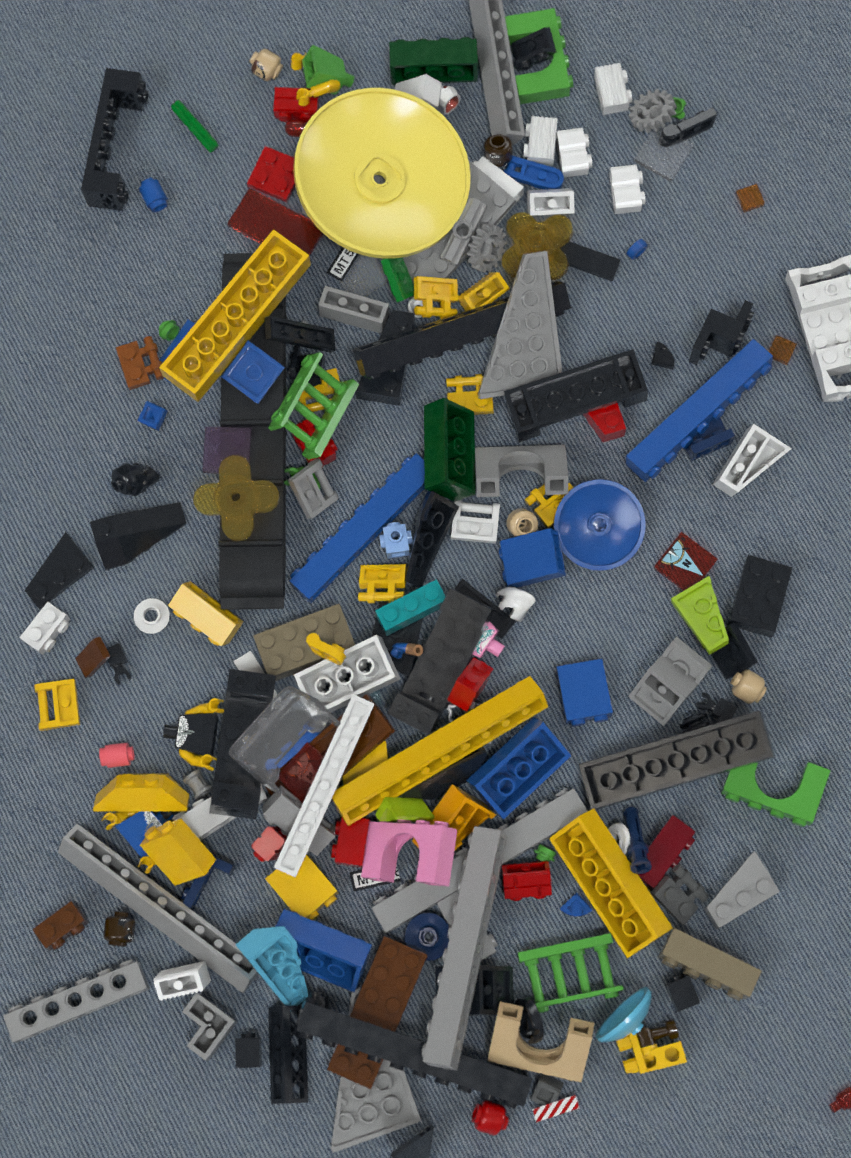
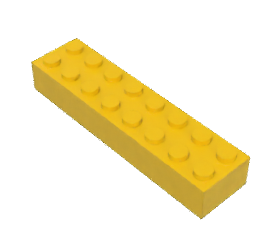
(235, 315)

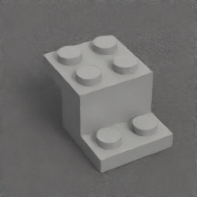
(670, 681)

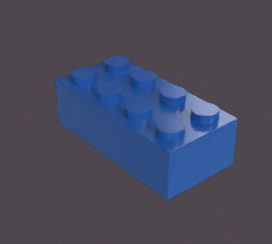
(518, 768)
(327, 951)

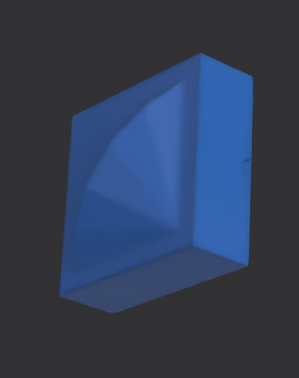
(152, 415)

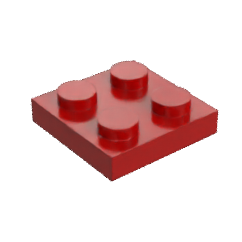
(273, 174)

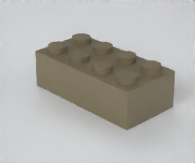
(285, 646)
(710, 964)

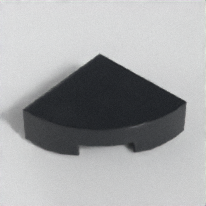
(663, 357)

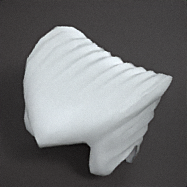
(516, 599)

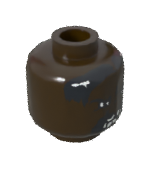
(498, 150)
(119, 929)

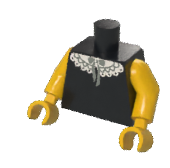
(196, 733)

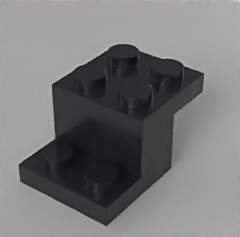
(722, 333)
(492, 986)

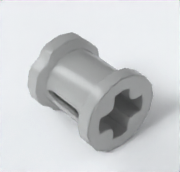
(197, 784)

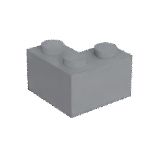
(214, 1026)

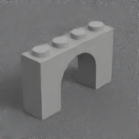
(545, 460)

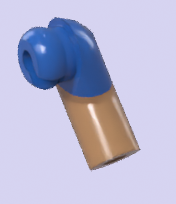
(406, 648)

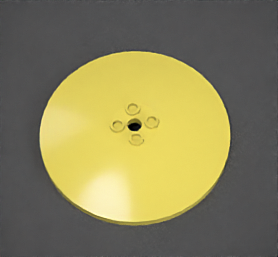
(391, 137)

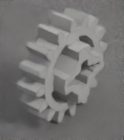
(652, 110)
(486, 247)

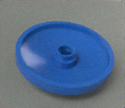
(600, 524)

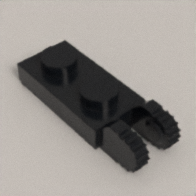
(687, 128)

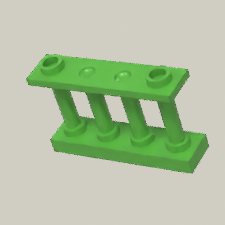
(333, 408)
(577, 950)

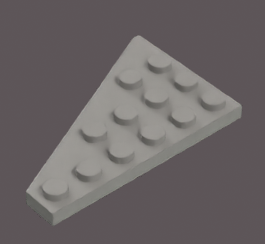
(528, 334)
(375, 1111)

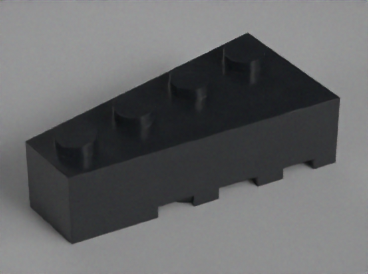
(390, 385)

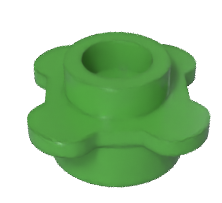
(680, 103)

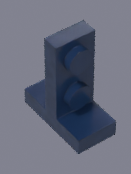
(192, 894)

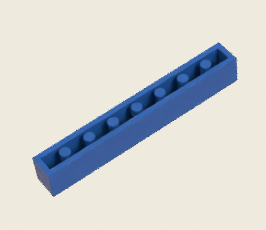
(699, 410)
(360, 530)

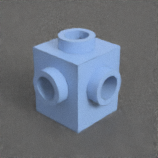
(397, 547)

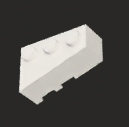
(749, 459)

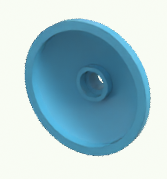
(626, 1017)

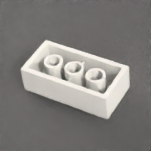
(361, 682)

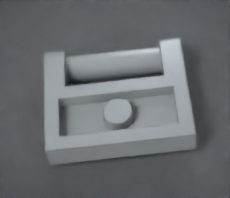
(308, 492)

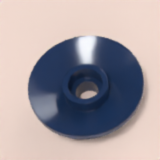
(416, 935)

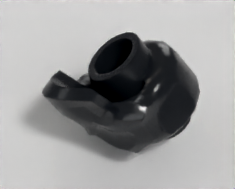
(133, 479)

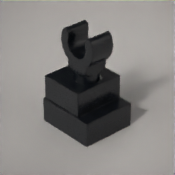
(116, 660)
(721, 711)

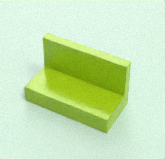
(403, 809)

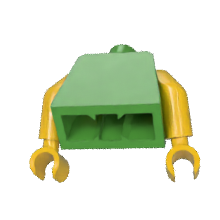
(322, 72)

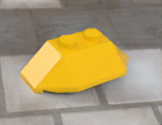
(141, 793)

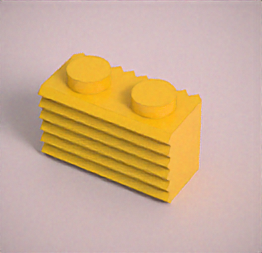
(484, 291)

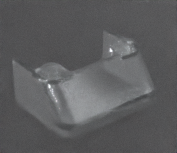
(277, 731)

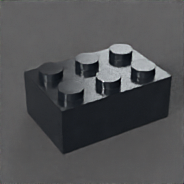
(760, 596)

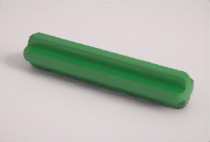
(194, 126)

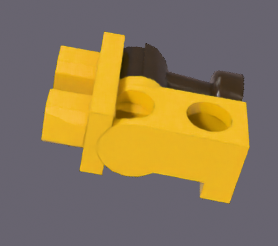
(647, 1053)

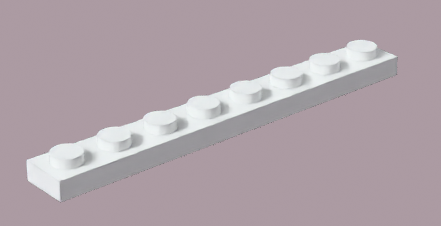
(324, 786)

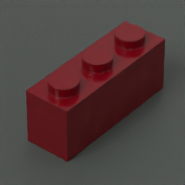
(665, 850)

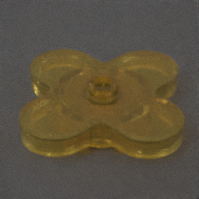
(529, 233)
(238, 515)

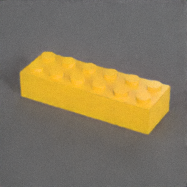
(609, 883)

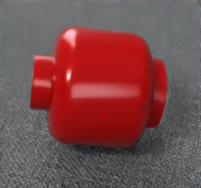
(489, 1117)

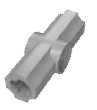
(458, 244)

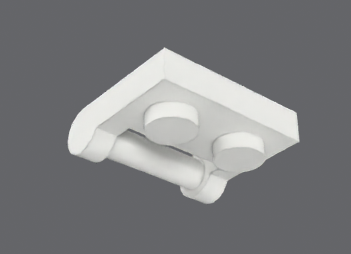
(475, 528)

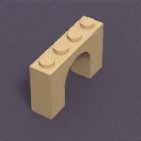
(563, 1061)

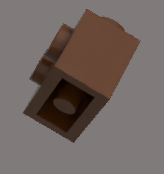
(60, 926)

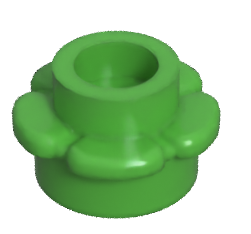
(168, 330)
(544, 854)

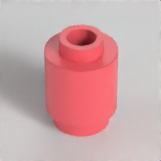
(116, 755)

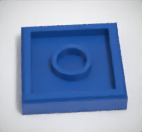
(253, 372)

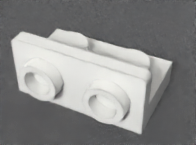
(45, 628)

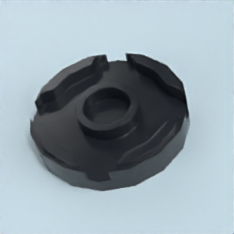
(531, 1022)

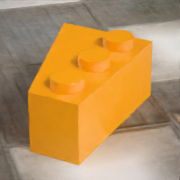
(461, 812)

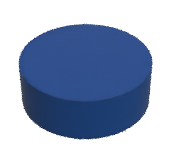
(637, 249)

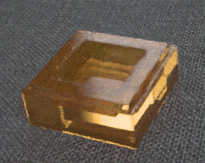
(750, 198)
(782, 349)

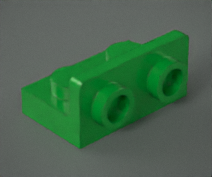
(398, 277)

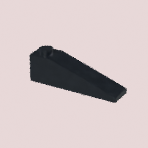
(430, 530)

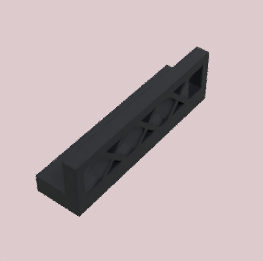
(282, 1056)

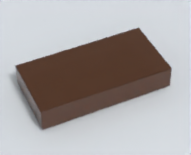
(92, 657)

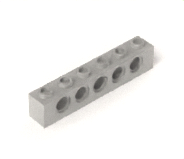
(21, 1030)

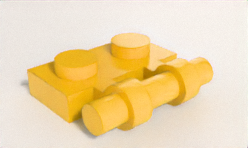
(438, 290)
(469, 398)
(548, 507)
(382, 576)

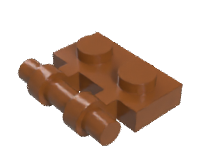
(133, 364)

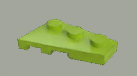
(702, 615)

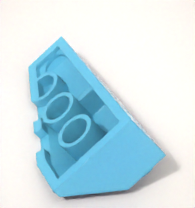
(276, 960)

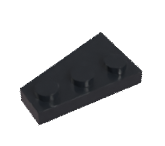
(59, 571)

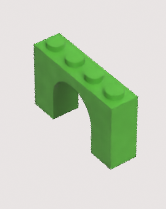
(552, 81)
(800, 807)

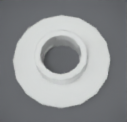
(154, 626)
(620, 832)

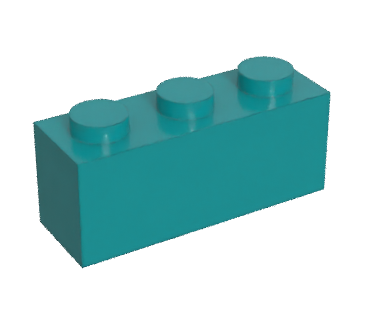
(410, 607)

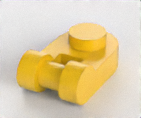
(332, 653)

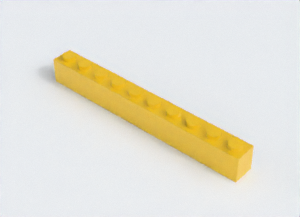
(439, 750)

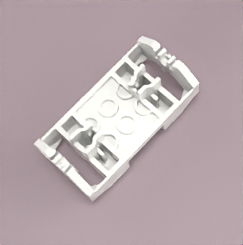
(825, 321)

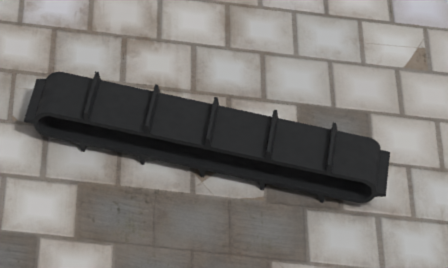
(255, 569)

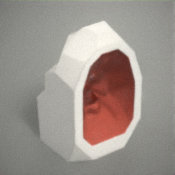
(448, 100)

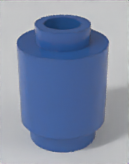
(153, 195)

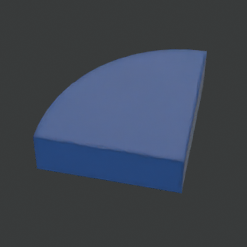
(576, 907)

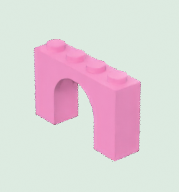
(435, 847)

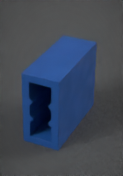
(532, 558)
(584, 692)

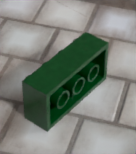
(441, 59)
(449, 450)

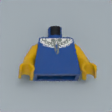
(134, 826)

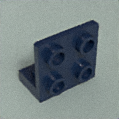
(711, 440)

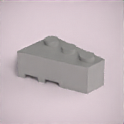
(742, 892)

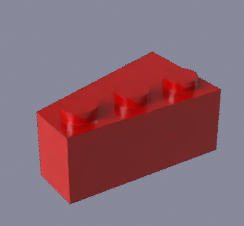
(607, 422)

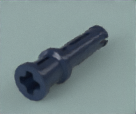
(638, 848)

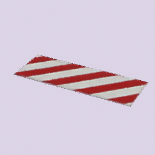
(555, 1108)

